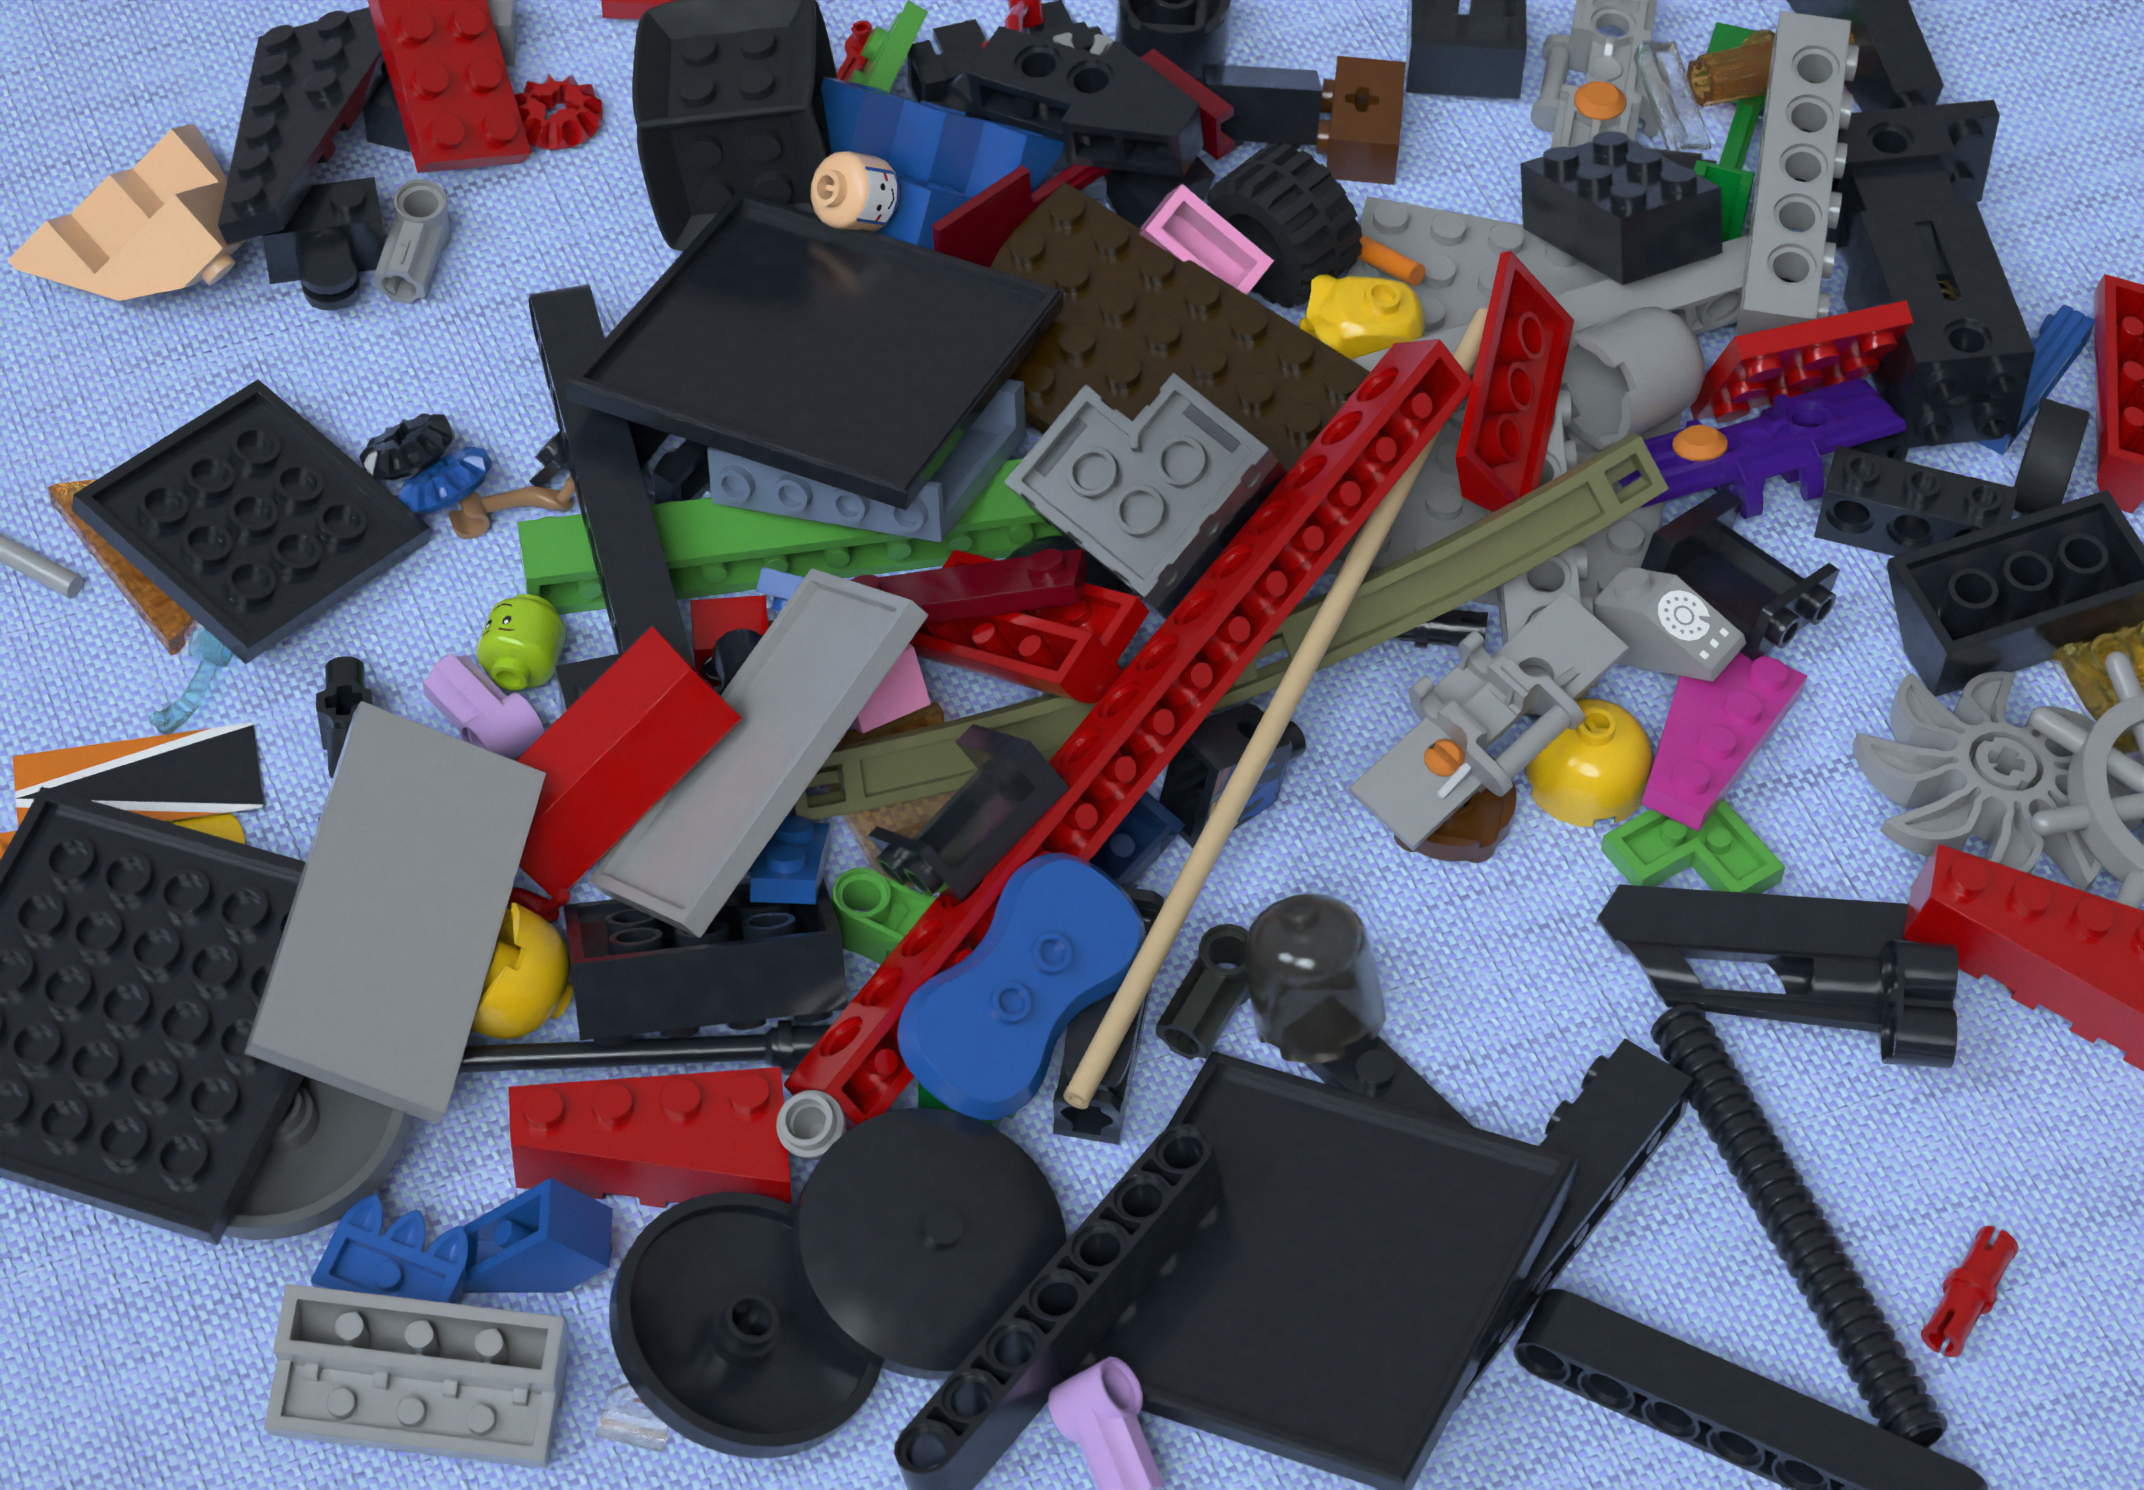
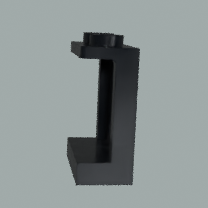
(1738, 577)
(979, 820)

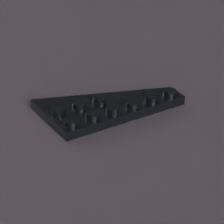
(297, 98)

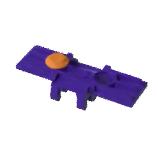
(1771, 445)

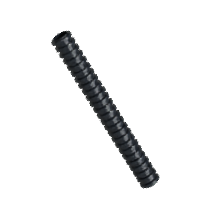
(1798, 1228)

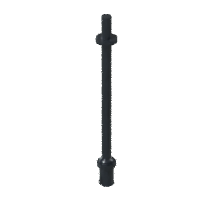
(779, 1046)

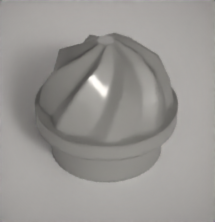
(810, 1124)

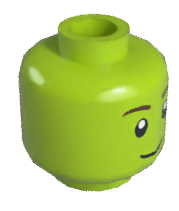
(521, 642)

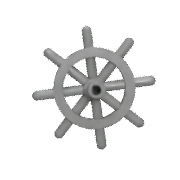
(2090, 805)

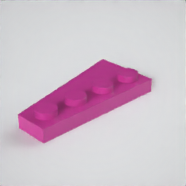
(1716, 734)

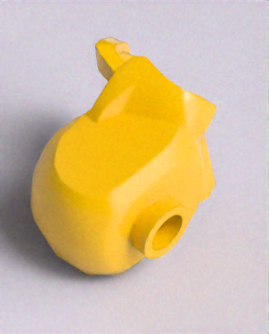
(1363, 314)

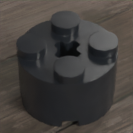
(1180, 30)

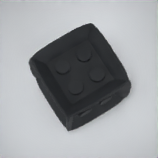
(728, 106)

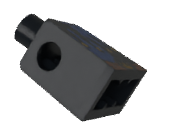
(1208, 760)

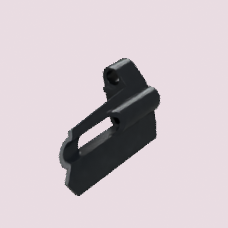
(1834, 956)

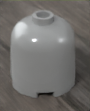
(1631, 374)

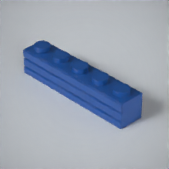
(2056, 349)

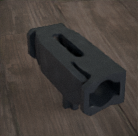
(1106, 1112)

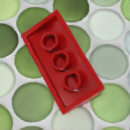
(1512, 389)
(618, 757)

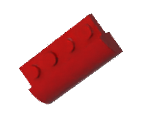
(2120, 389)
(1051, 649)

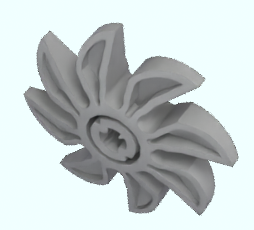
(1976, 777)

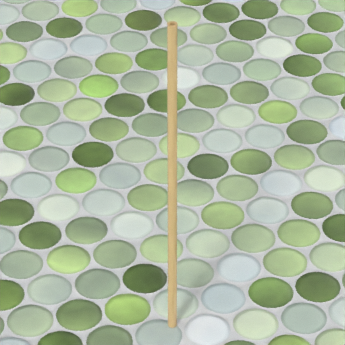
(1251, 766)

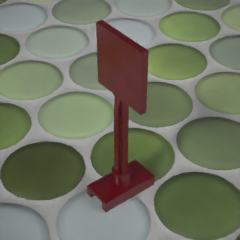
(989, 218)

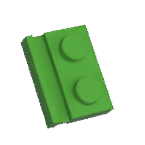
(889, 48)

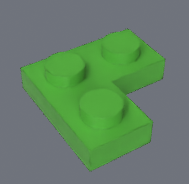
(1722, 852)

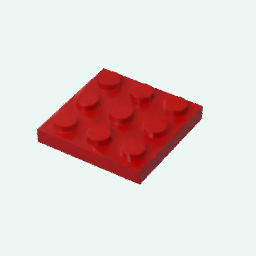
(1799, 359)

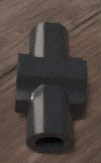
(337, 703)

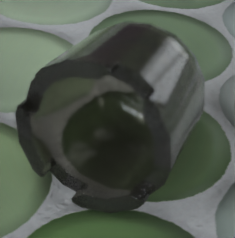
(1312, 978)

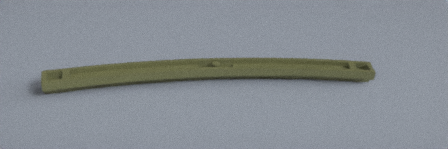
(1385, 606)

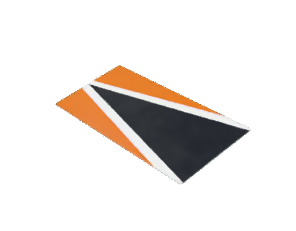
(153, 775)

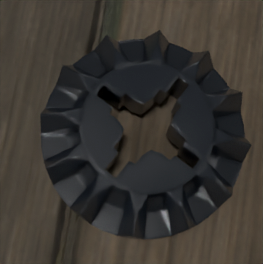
(407, 447)

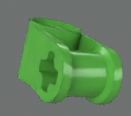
(890, 914)

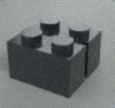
(1463, 52)

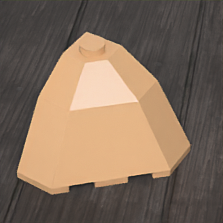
(141, 227)

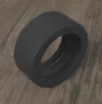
(2049, 456)

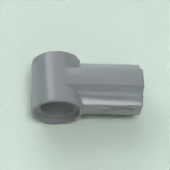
(414, 241)

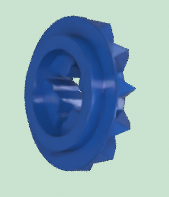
(446, 480)

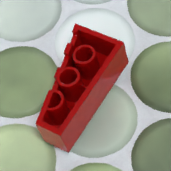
(2040, 941)
(653, 1135)

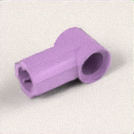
(480, 708)
(1100, 1415)

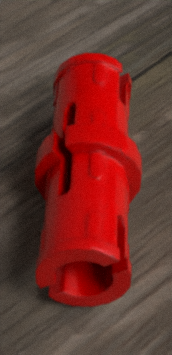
(1969, 1291)

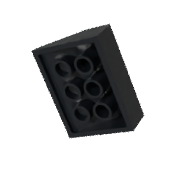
(744, 969)

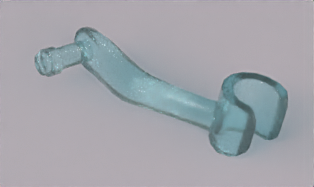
(211, 654)

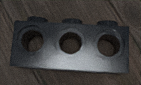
(1904, 505)

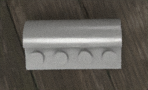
(417, 1376)

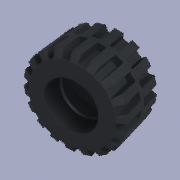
(1294, 216)

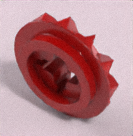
(565, 127)

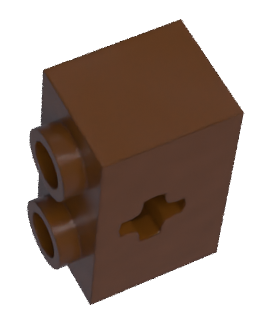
(1364, 119)

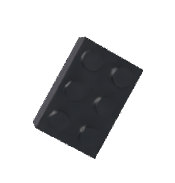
(1621, 207)

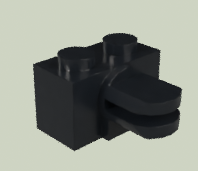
(329, 242)

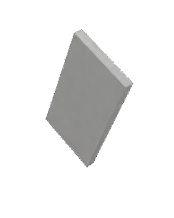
(795, 706)
(397, 914)

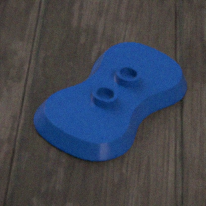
(992, 1021)

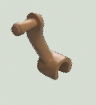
(474, 520)

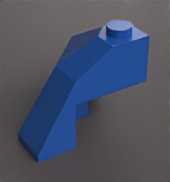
(932, 149)

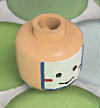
(854, 191)

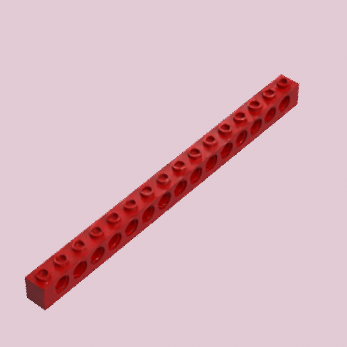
(1161, 694)

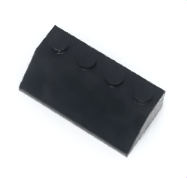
(2018, 591)

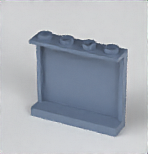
(931, 514)

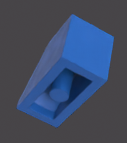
(539, 1242)

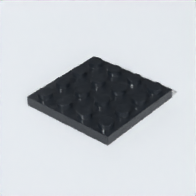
(250, 520)

